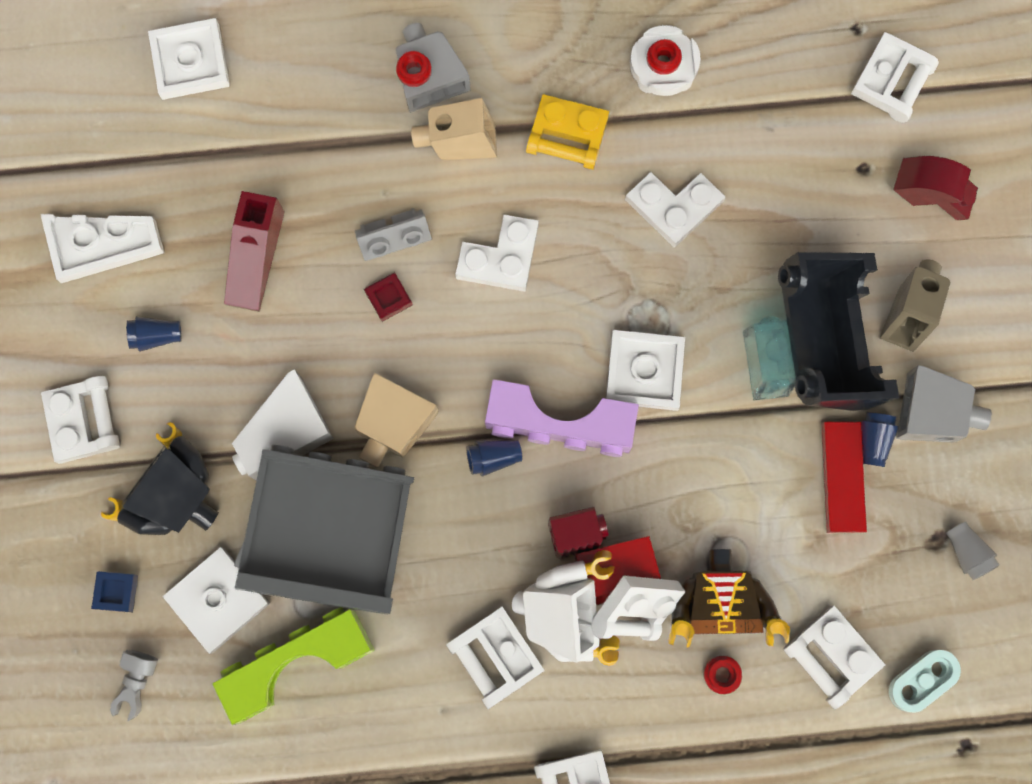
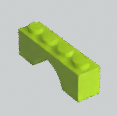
(251, 687)

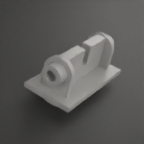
(406, 231)

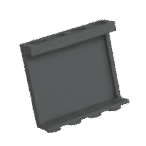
(324, 530)

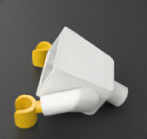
(562, 610)

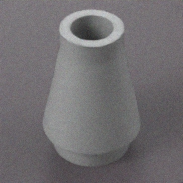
(972, 552)

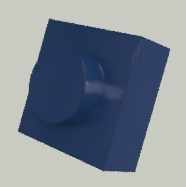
(114, 592)

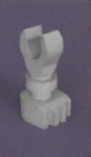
(139, 666)

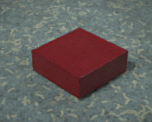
(388, 297)

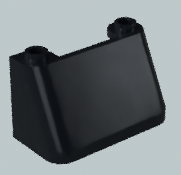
(828, 331)

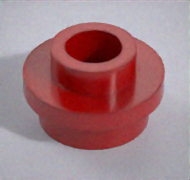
(667, 48)
(413, 59)
(734, 679)

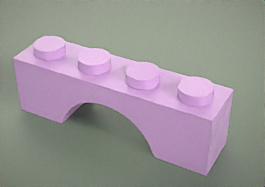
(606, 427)

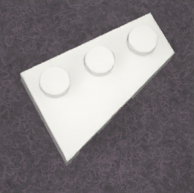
(93, 245)

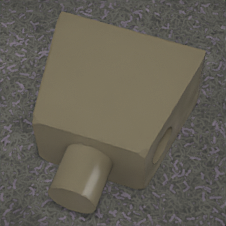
(917, 306)

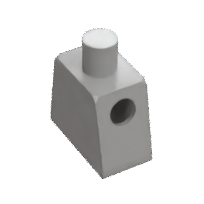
(448, 73)
(938, 408)

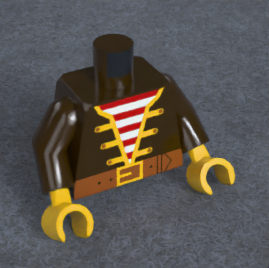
(725, 604)

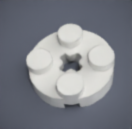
(668, 84)

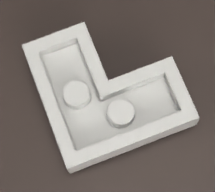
(674, 215)
(508, 263)

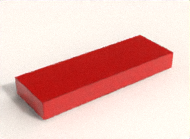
(844, 477)

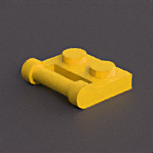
(570, 122)

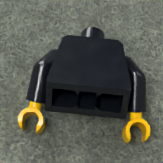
(167, 491)

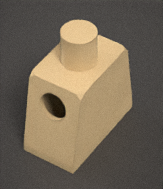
(458, 131)
(391, 420)

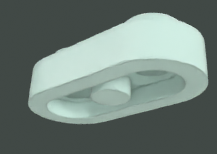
(923, 682)

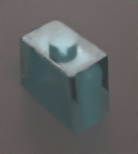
(769, 359)

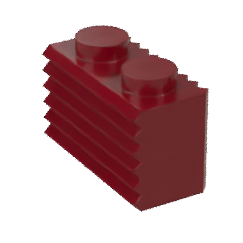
(577, 531)

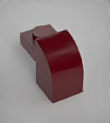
(939, 182)

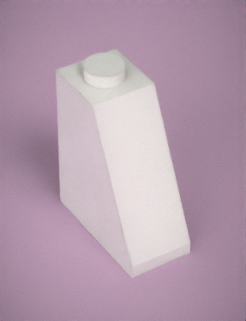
(284, 419)

